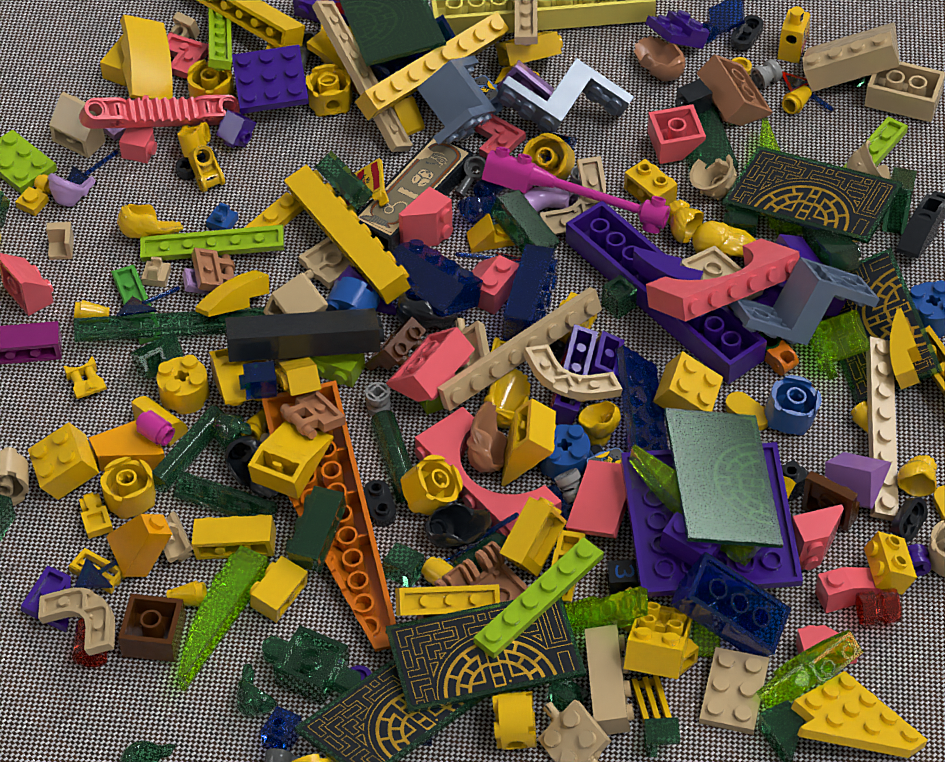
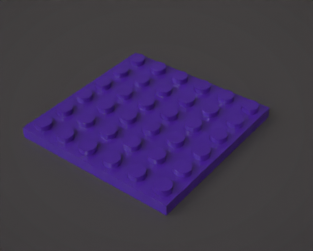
(662, 571)

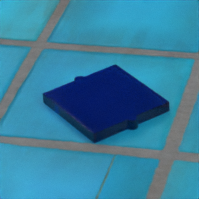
(727, 15)

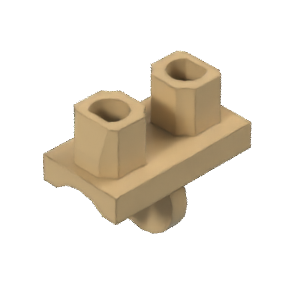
(178, 545)

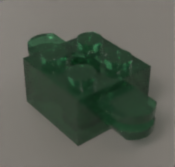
(316, 653)

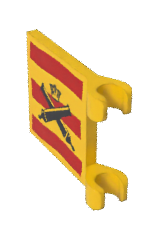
(373, 178)

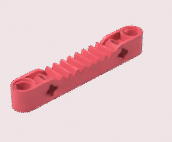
(122, 113)

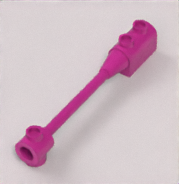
(523, 174)

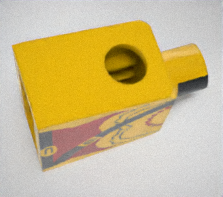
(796, 24)

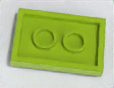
(22, 162)

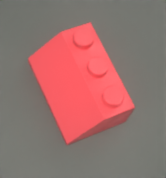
(432, 365)

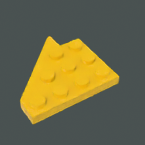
(854, 717)

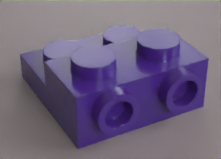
(679, 29)

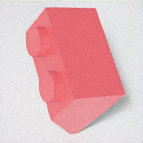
(675, 132)
(427, 218)
(497, 277)
(25, 283)
(815, 534)

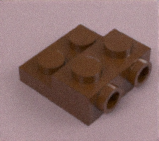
(397, 345)
(824, 493)

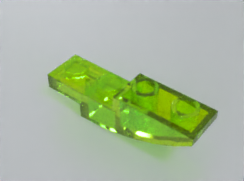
(609, 610)
(810, 667)

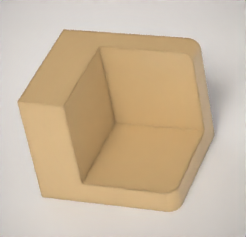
(60, 240)

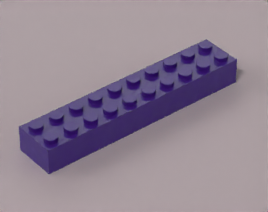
(713, 338)

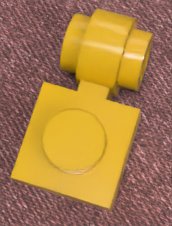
(33, 199)
(95, 516)

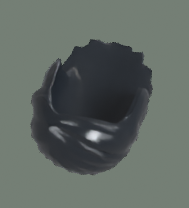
(422, 313)
(237, 458)
(457, 526)

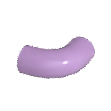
(547, 197)

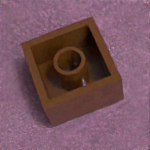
(152, 627)

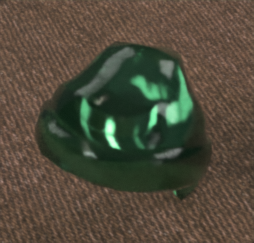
(228, 428)
(250, 699)
(146, 752)

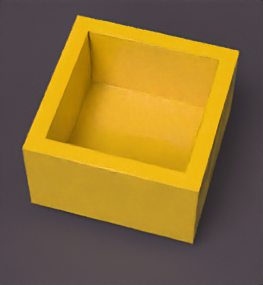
(688, 385)
(63, 461)

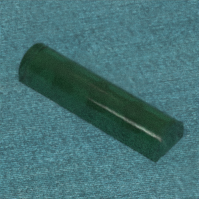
(391, 449)
(185, 450)
(221, 497)

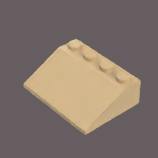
(851, 57)

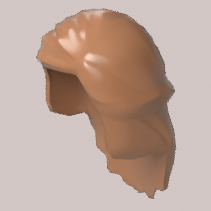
(661, 59)
(486, 443)

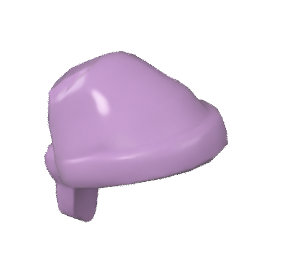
(66, 192)

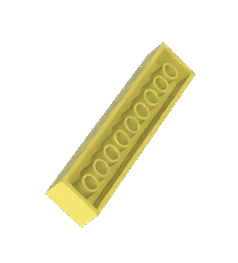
(550, 13)

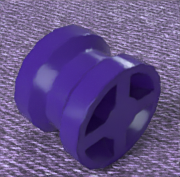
(919, 559)

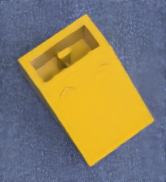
(227, 377)
(528, 439)
(288, 459)
(658, 642)

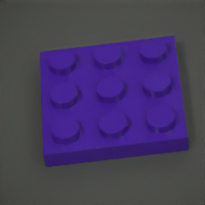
(270, 79)

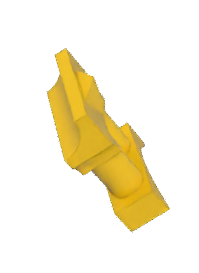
(85, 388)

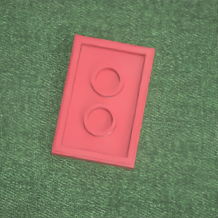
(599, 501)

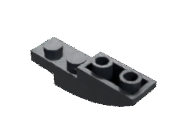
(922, 225)

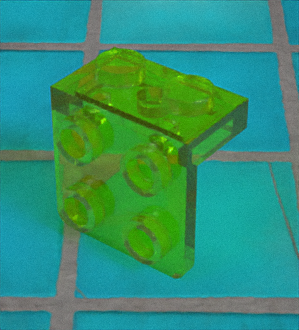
(837, 340)

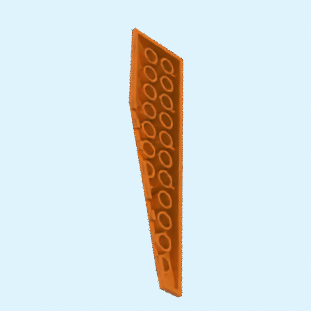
(354, 551)

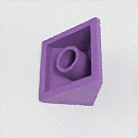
(529, 79)
(859, 474)

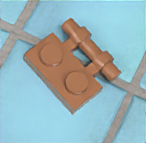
(210, 268)
(319, 414)

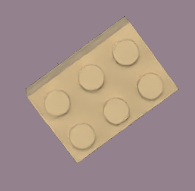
(906, 91)

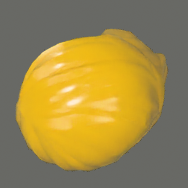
(141, 221)
(724, 237)
(508, 395)

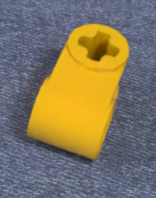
(193, 137)
(207, 169)

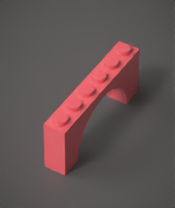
(686, 299)
(449, 440)

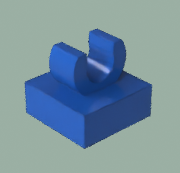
(222, 218)

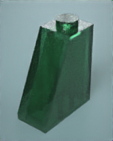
(344, 180)
(897, 215)

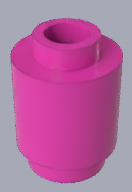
(155, 428)

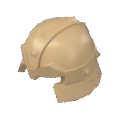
(862, 161)
(714, 180)

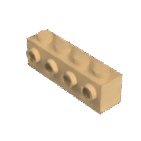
(607, 679)

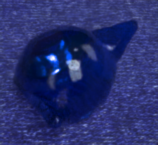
(475, 208)

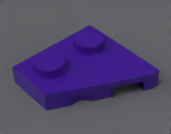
(49, 582)

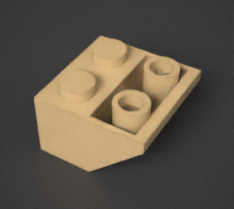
(69, 131)
(296, 297)

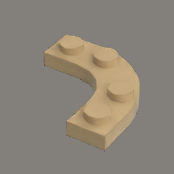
(592, 177)
(569, 384)
(86, 605)

